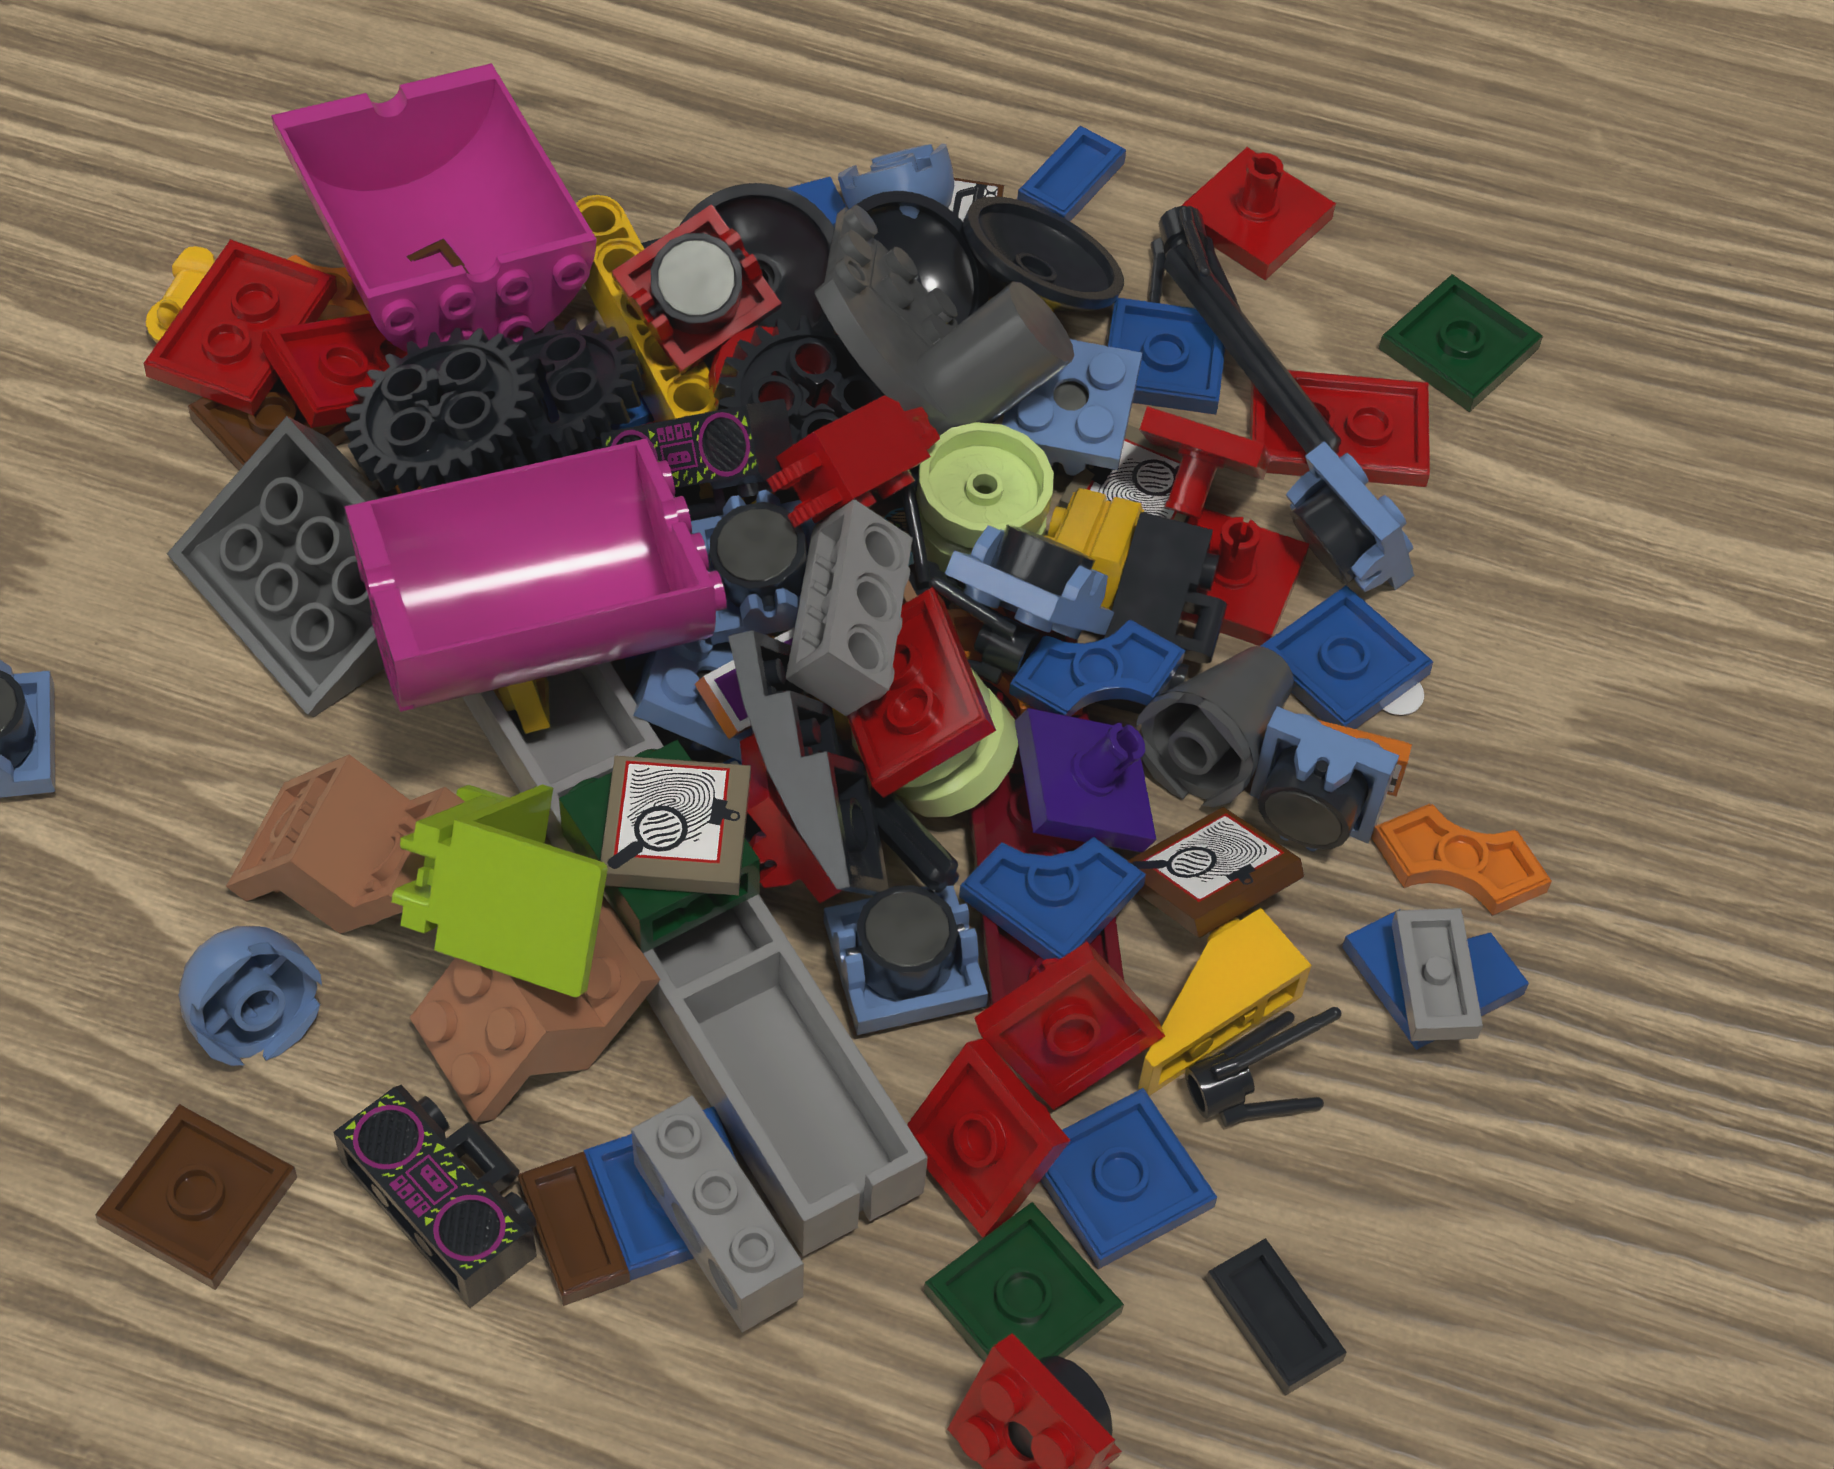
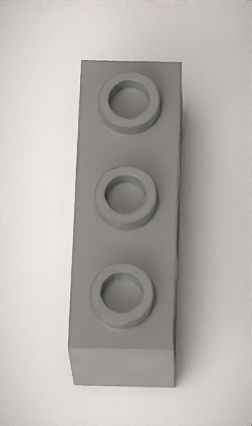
(850, 608)
(718, 1213)

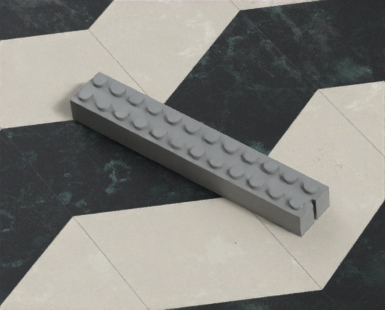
(736, 1001)

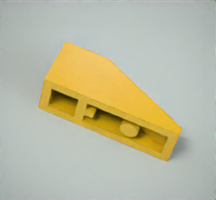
(1235, 986)

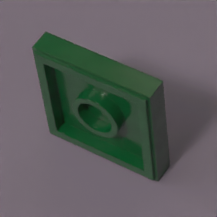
(1460, 342)
(1024, 1284)

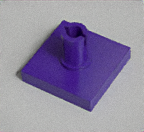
(1085, 780)

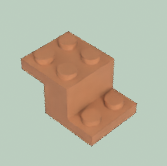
(337, 844)
(502, 1029)

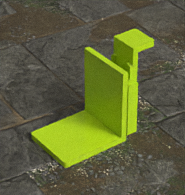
(504, 891)

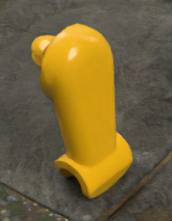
(188, 272)

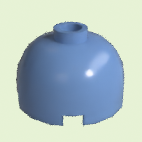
(909, 170)
(248, 994)

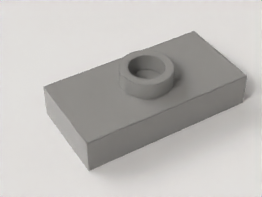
(1436, 974)

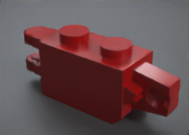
(854, 458)

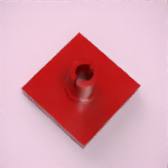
(1260, 211)
(1202, 452)
(1252, 574)
(1069, 1025)
(986, 1136)

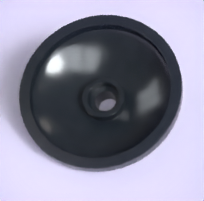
(787, 239)
(934, 244)
(1042, 252)

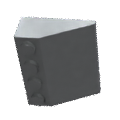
(284, 565)

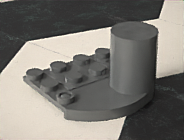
(914, 343)

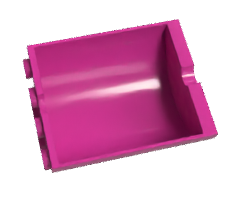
(432, 166)
(532, 573)

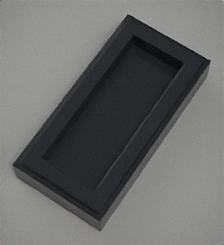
(1275, 1316)

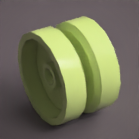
(977, 480)
(969, 775)

